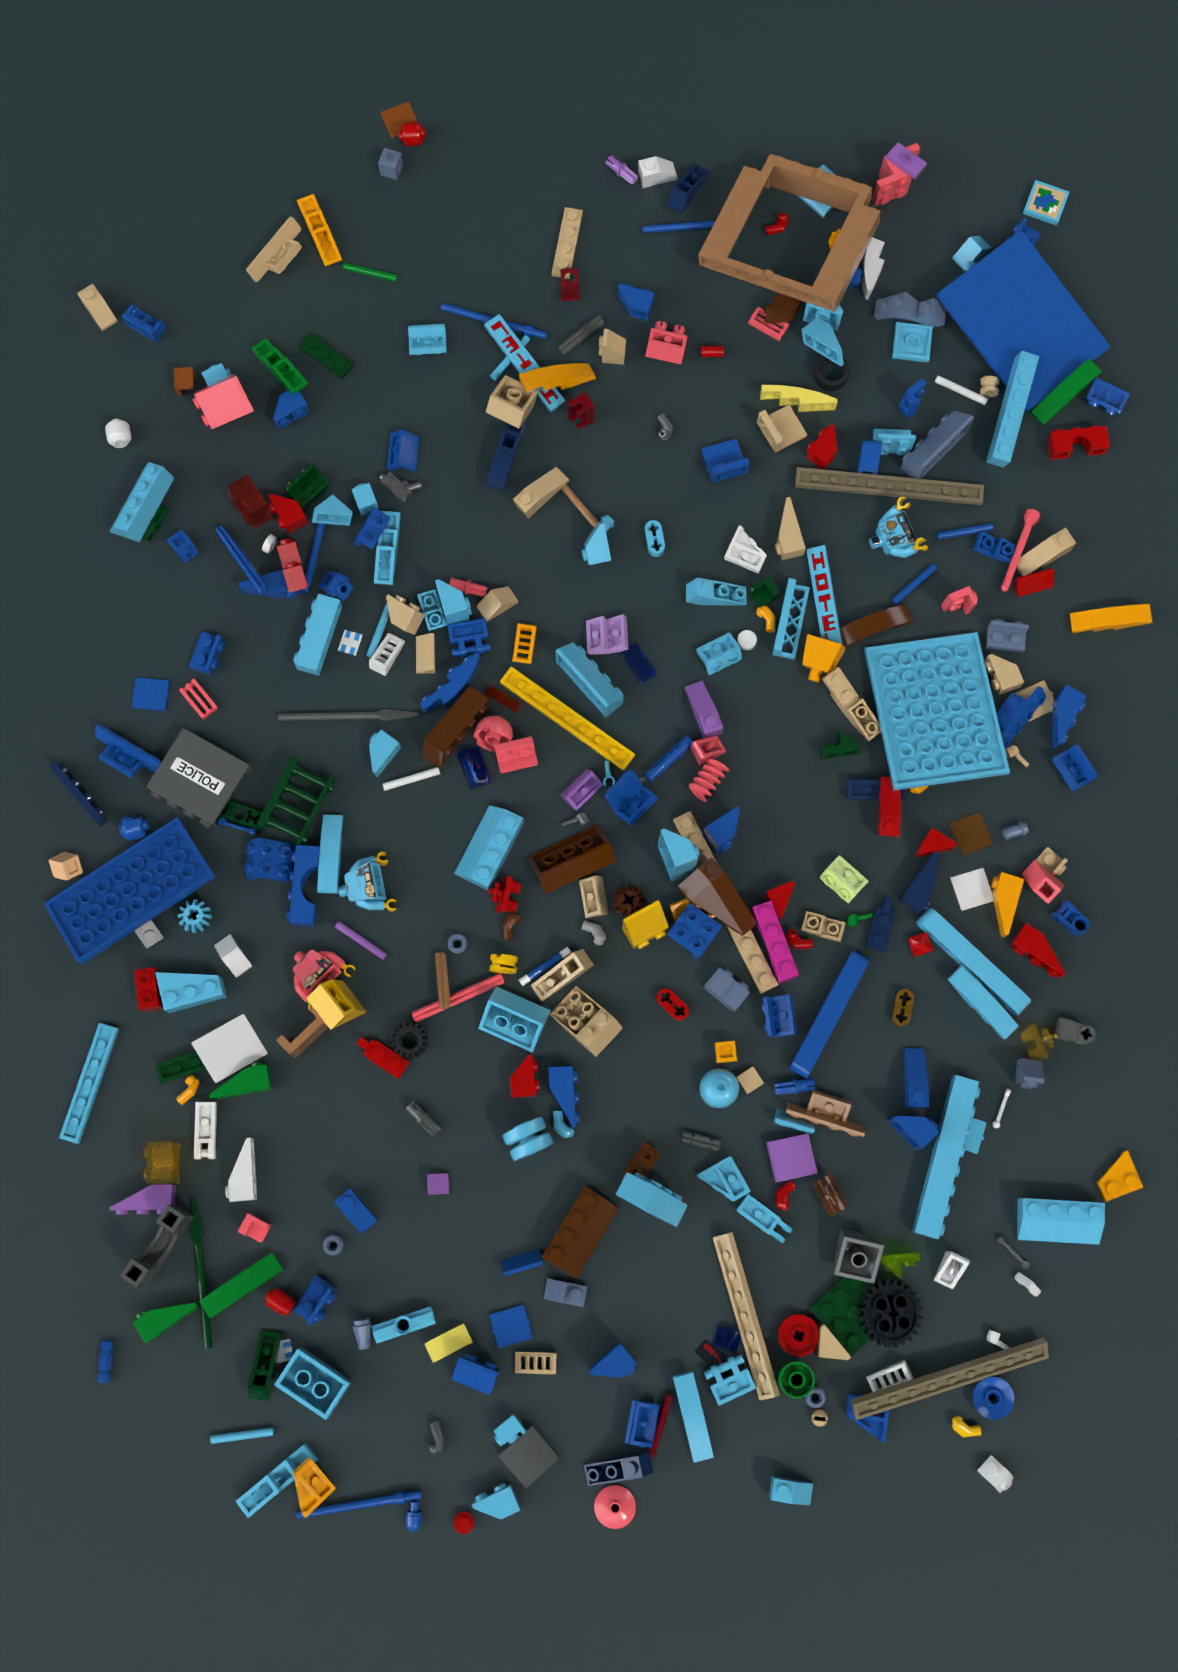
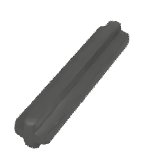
(581, 334)

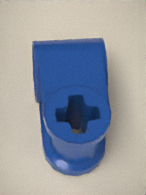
(1070, 917)

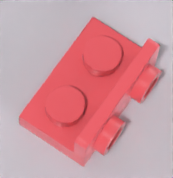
(965, 597)
(516, 754)

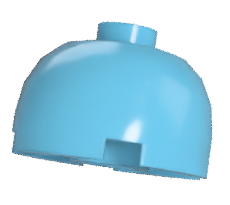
(719, 1088)

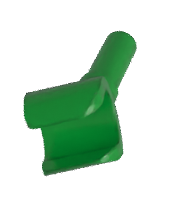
(852, 920)

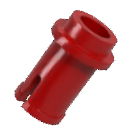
(712, 351)

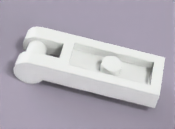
(205, 1129)

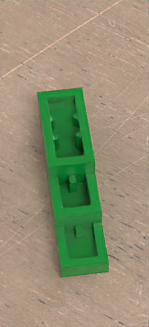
(279, 366)
(1065, 392)
(241, 1285)

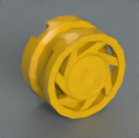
(503, 964)

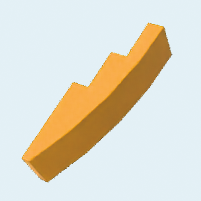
(319, 230)
(557, 375)
(1111, 617)

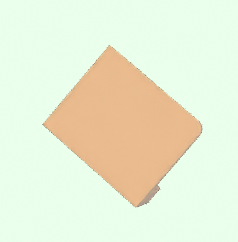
(65, 865)

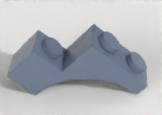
(906, 307)

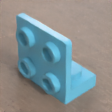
(894, 440)

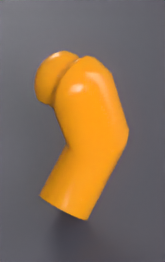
(769, 616)

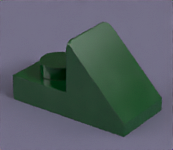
(845, 747)

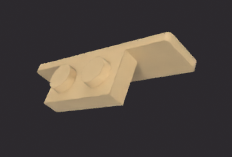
(277, 252)

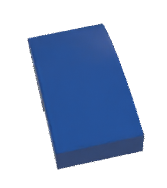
(995, 548)

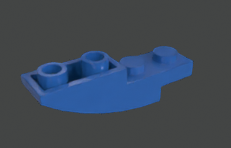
(458, 681)

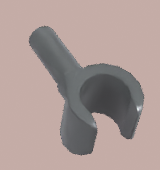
(581, 818)

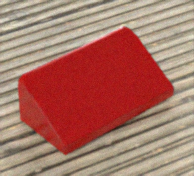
(1034, 582)

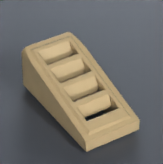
(553, 1355)

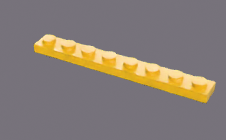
(567, 718)

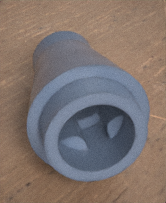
(362, 1331)

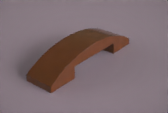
(874, 624)

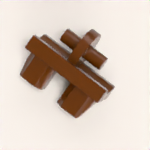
(829, 1195)

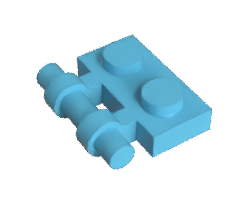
(733, 1385)

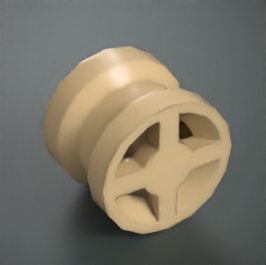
(989, 386)

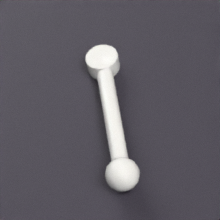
(996, 1124)

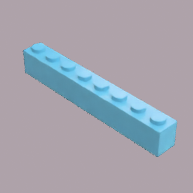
(945, 1157)

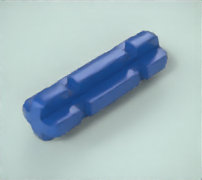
(105, 1361)

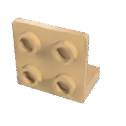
(781, 428)

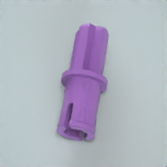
(622, 170)

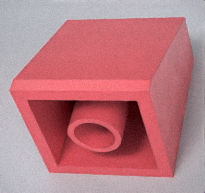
(222, 402)

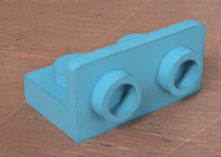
(720, 653)

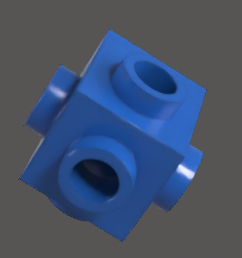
(336, 585)

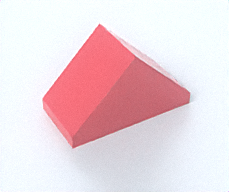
(707, 748)

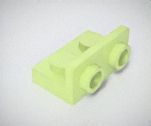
(843, 879)

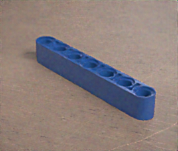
(829, 1014)

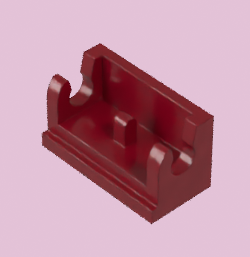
(581, 408)

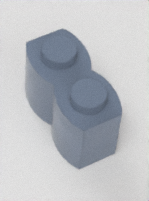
(726, 989)

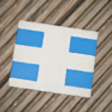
(350, 642)
(285, 1351)

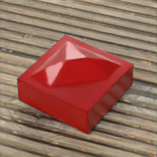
(920, 944)

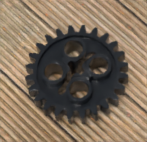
(873, 1316)

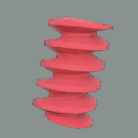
(707, 779)

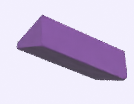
(581, 789)

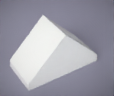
(233, 955)
(951, 1269)

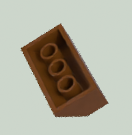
(571, 859)
(580, 1232)

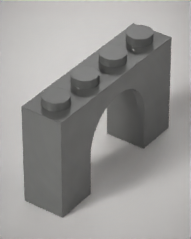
(143, 1269)

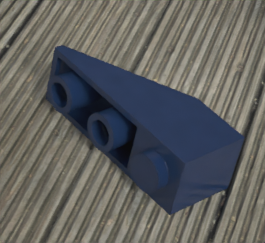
(619, 1468)

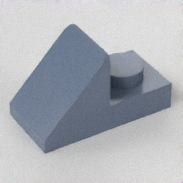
(565, 1292)

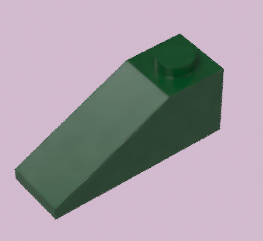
(264, 1366)

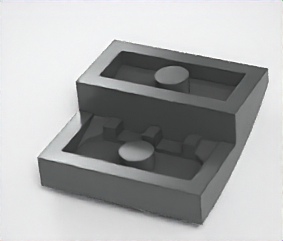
(528, 1457)

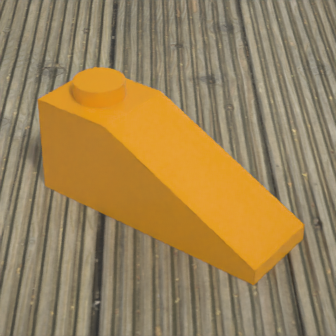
(1005, 897)

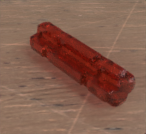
(503, 699)

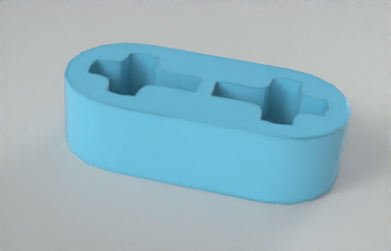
(650, 538)

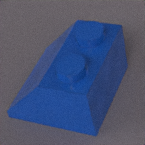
(722, 831)
(915, 1130)
(614, 1363)

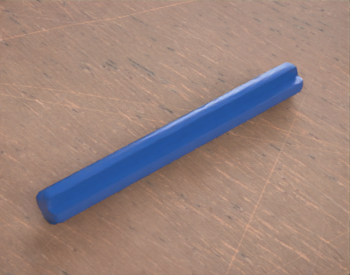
(241, 559)

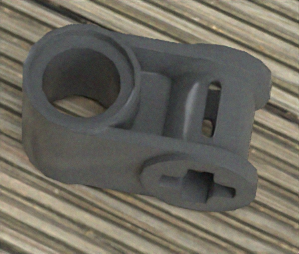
(1071, 1031)

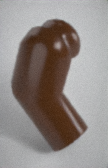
(508, 923)

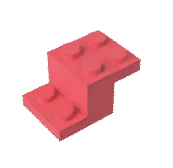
(893, 181)

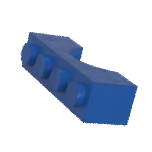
(306, 862)

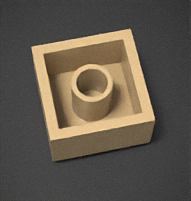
(511, 402)

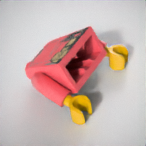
(316, 969)

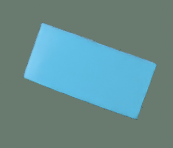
(431, 608)

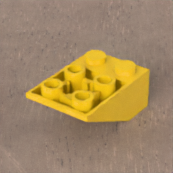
(335, 1003)

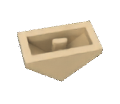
(496, 602)
(829, 1346)

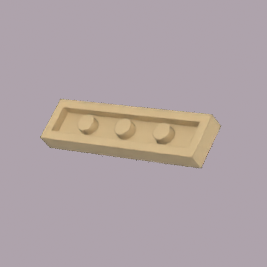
(567, 241)

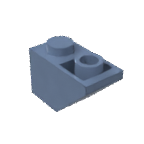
(1029, 1073)

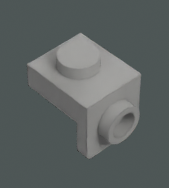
(149, 934)

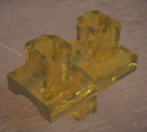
(1034, 1034)

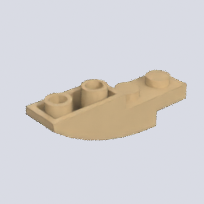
(851, 705)

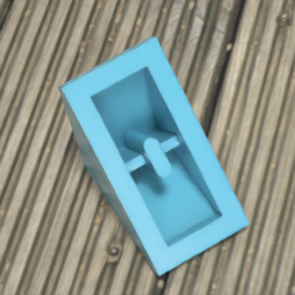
(971, 250)
(332, 512)

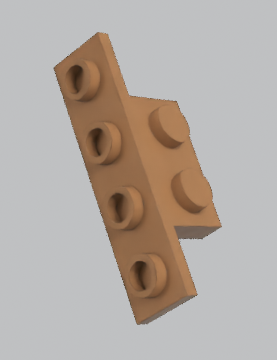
(827, 1111)

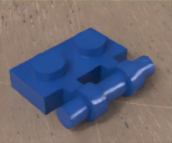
(466, 632)

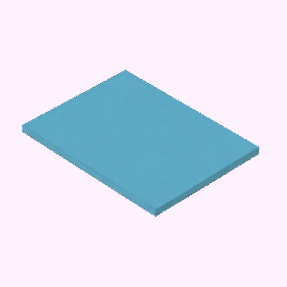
(936, 711)

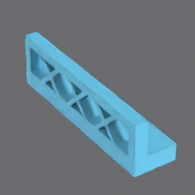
(781, 631)

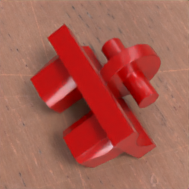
(502, 894)

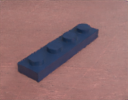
(83, 798)

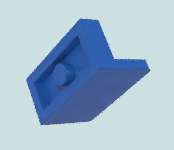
(403, 451)

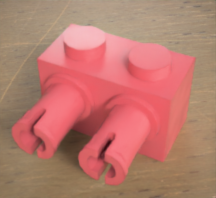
(665, 344)

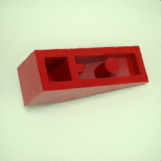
(889, 809)

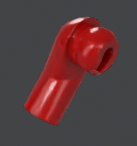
(779, 226)

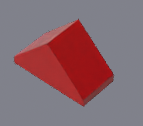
(934, 842)
(779, 897)

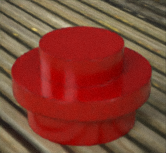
(463, 1522)

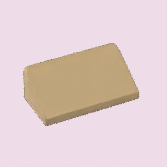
(425, 654)
(593, 896)

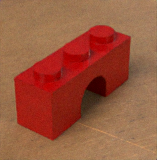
(1094, 439)

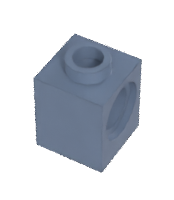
(390, 163)

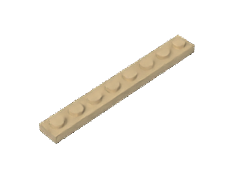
(746, 1316)

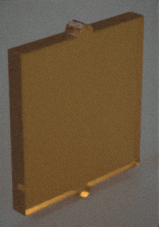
(971, 834)

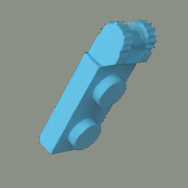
(762, 1217)

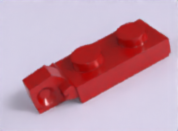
(384, 1057)

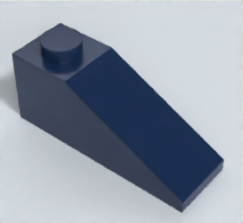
(687, 188)
(921, 889)

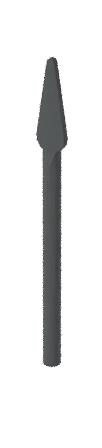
(384, 715)

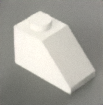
(656, 171)

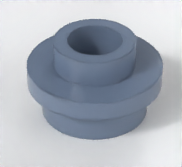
(457, 937)
(326, 1244)
(821, 1400)

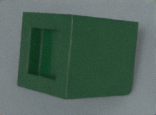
(764, 592)

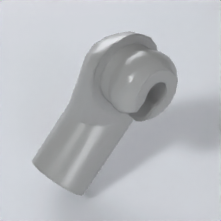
(596, 930)

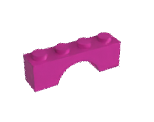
(773, 936)

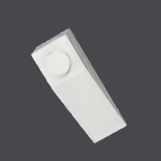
(243, 1177)

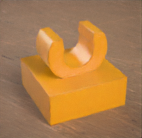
(725, 1052)

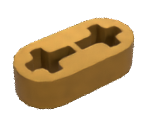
(907, 1008)

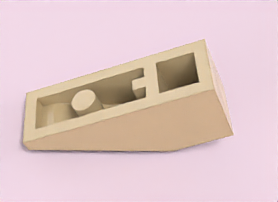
(540, 491)
(789, 541)
(1046, 552)
(562, 974)

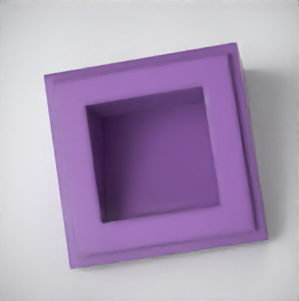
(438, 1183)

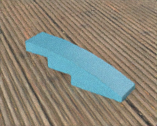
(387, 550)
(330, 854)
(983, 1002)
(693, 1416)
(273, 1482)

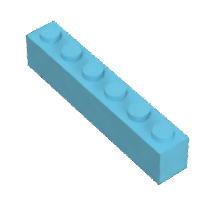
(1012, 409)

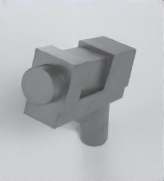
(399, 489)

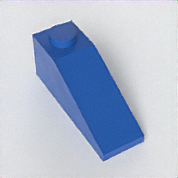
(276, 586)
(915, 1079)

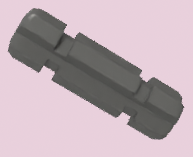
(701, 1140)

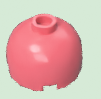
(493, 731)

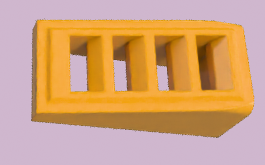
(524, 627)

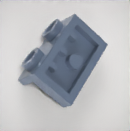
(1006, 635)

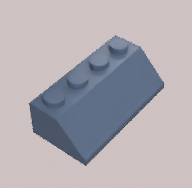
(937, 444)

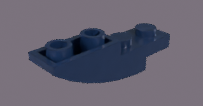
(505, 456)

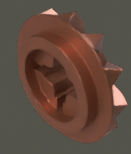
(619, 899)

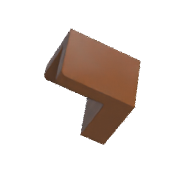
(184, 379)

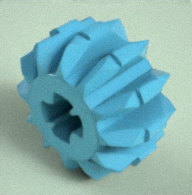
(187, 915)

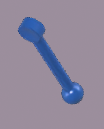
(223, 822)

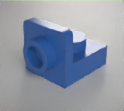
(183, 546)

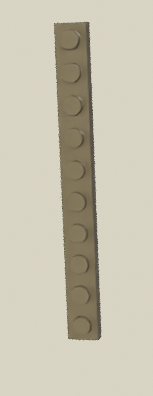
(889, 486)
(949, 1378)

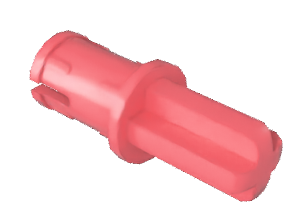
(468, 587)

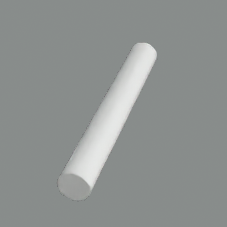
(961, 390)
(411, 778)

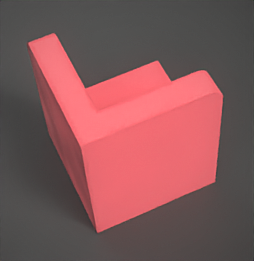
(254, 1227)

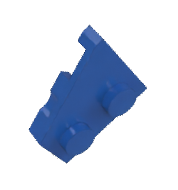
(874, 1424)

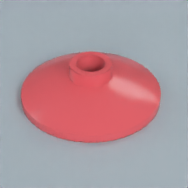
(615, 1495)

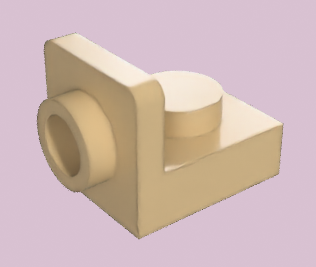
(1052, 862)

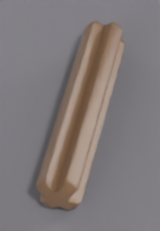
(442, 980)

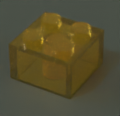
(162, 1163)

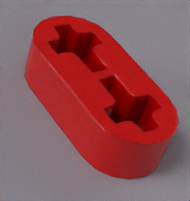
(675, 1001)

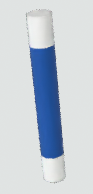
(544, 966)

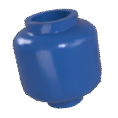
(133, 827)

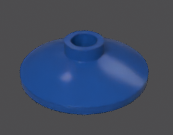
(1003, 1398)

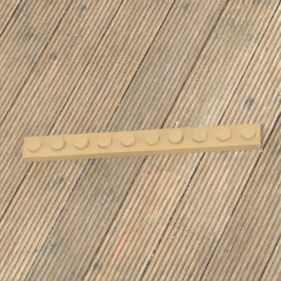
(745, 944)

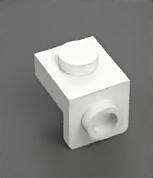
(996, 1474)

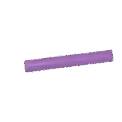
(361, 940)

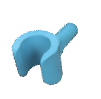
(608, 773)

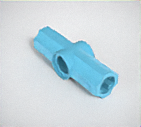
(390, 1328)

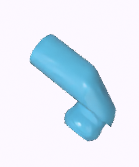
(560, 1127)

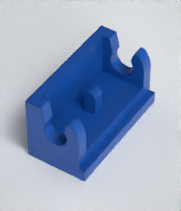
(143, 323)
(642, 1423)

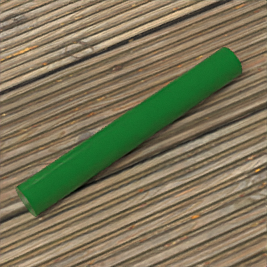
(370, 272)

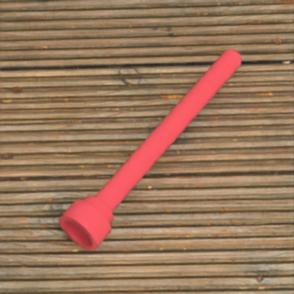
(1030, 518)

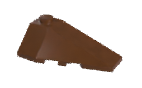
(715, 893)

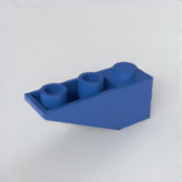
(1064, 710)
(562, 1086)

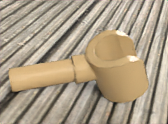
(1014, 751)

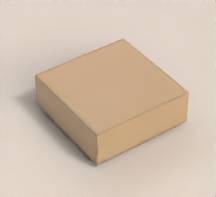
(750, 1080)

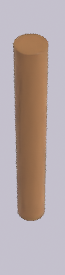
(579, 505)

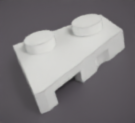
(745, 552)

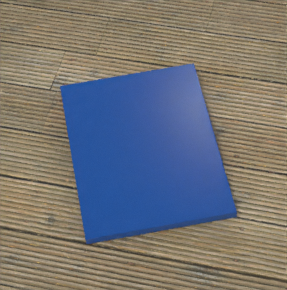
(1020, 305)

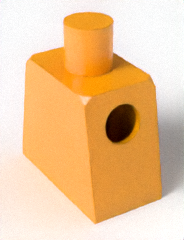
(821, 656)

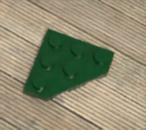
(839, 1312)

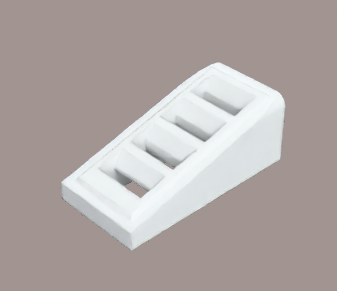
(381, 664)
(894, 1367)

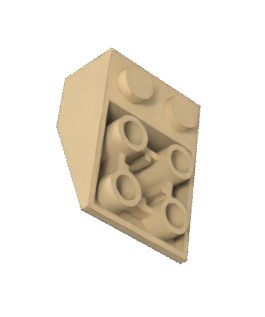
(586, 1021)

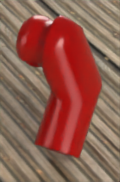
(796, 942)
(781, 1197)

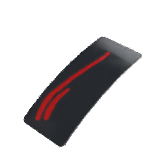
(711, 1355)

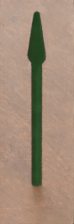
(197, 1234)

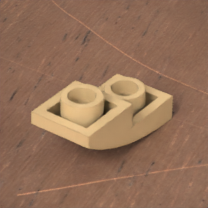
(823, 927)

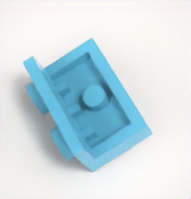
(427, 339)

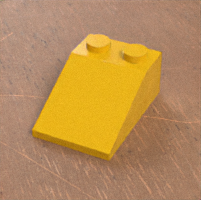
(645, 925)

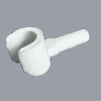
(993, 1337)

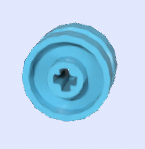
(526, 1136)

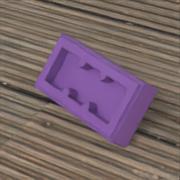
(906, 160)

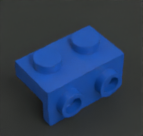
(1107, 396)
(1075, 767)
(779, 1016)

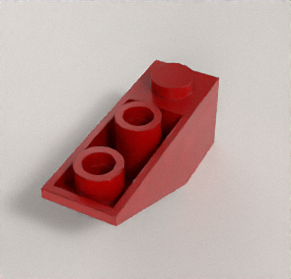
(1035, 947)

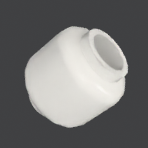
(118, 433)

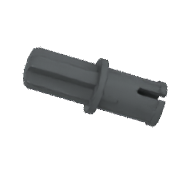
(422, 1118)

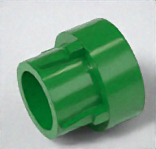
(806, 1384)

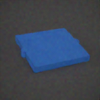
(150, 694)
(511, 1326)

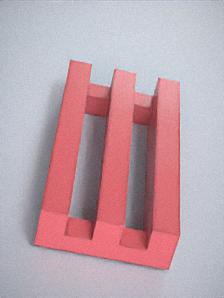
(773, 331)
(189, 687)

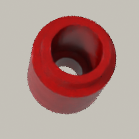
(279, 1301)

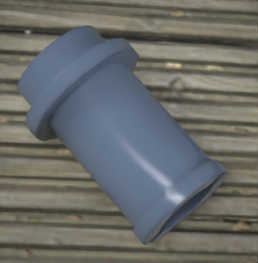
(1015, 830)

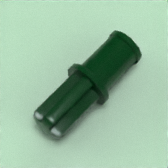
(155, 523)

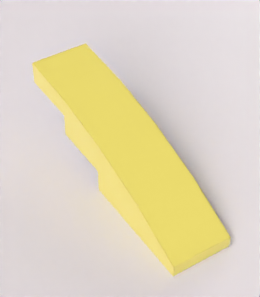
(805, 399)

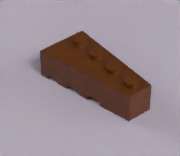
(454, 727)

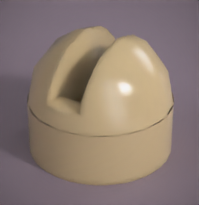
(820, 1413)

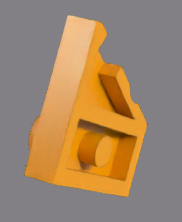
(1119, 1179)
(311, 1486)

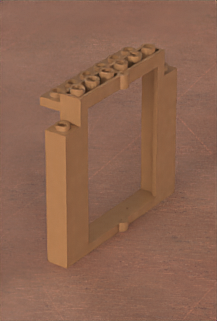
(811, 184)

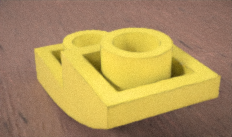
(448, 1343)

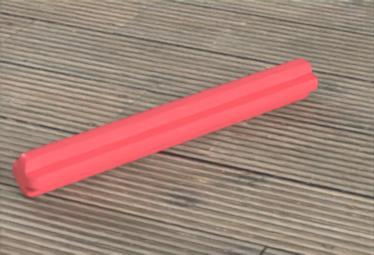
(459, 997)

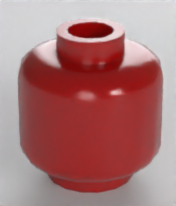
(412, 134)

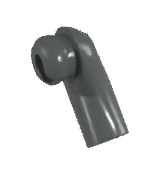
(667, 427)
(437, 1446)

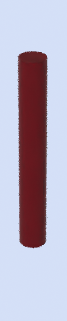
(660, 1424)

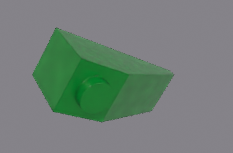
(248, 1081)
(155, 1322)

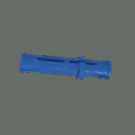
(668, 759)

